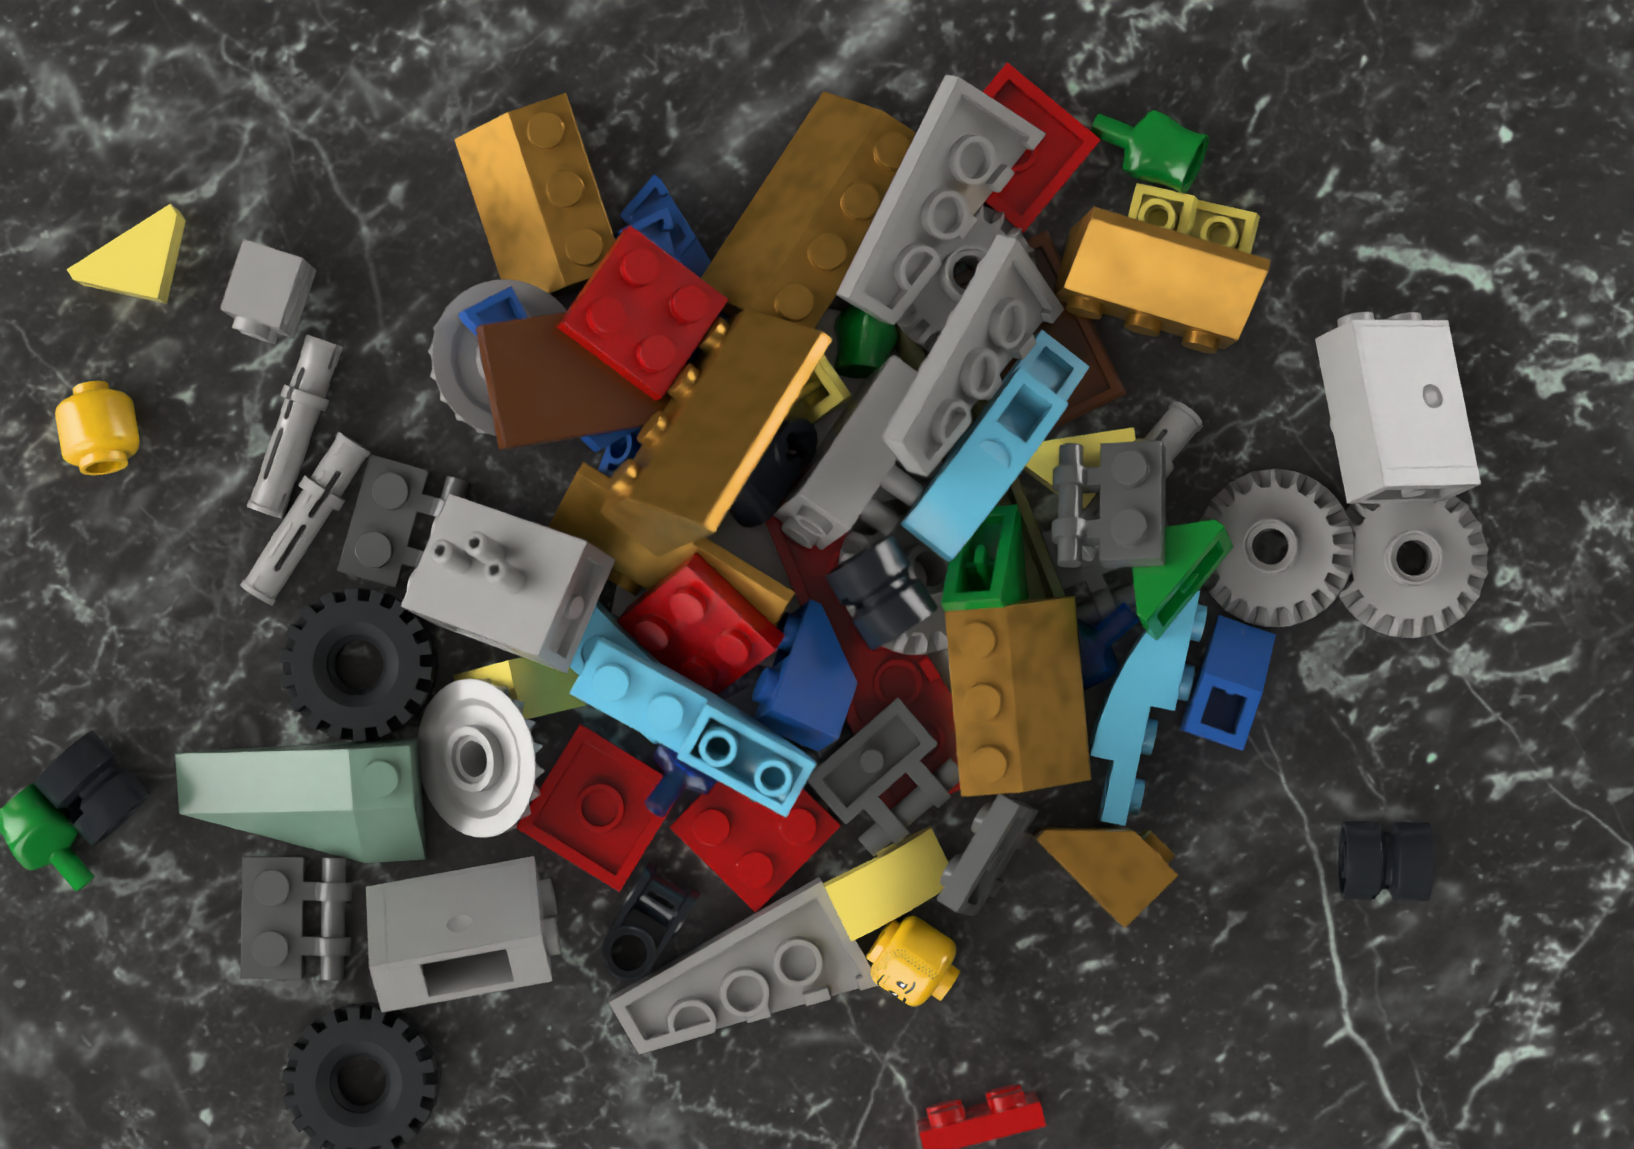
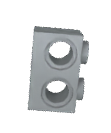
(267, 292)

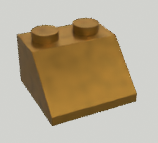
(1112, 864)

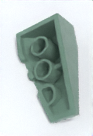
(324, 796)

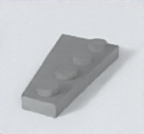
(945, 177)
(965, 365)
(760, 966)

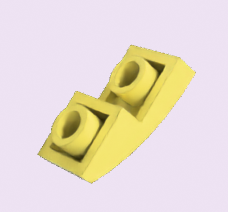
(1195, 217)
(888, 884)

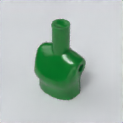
(1156, 149)
(861, 342)
(42, 836)

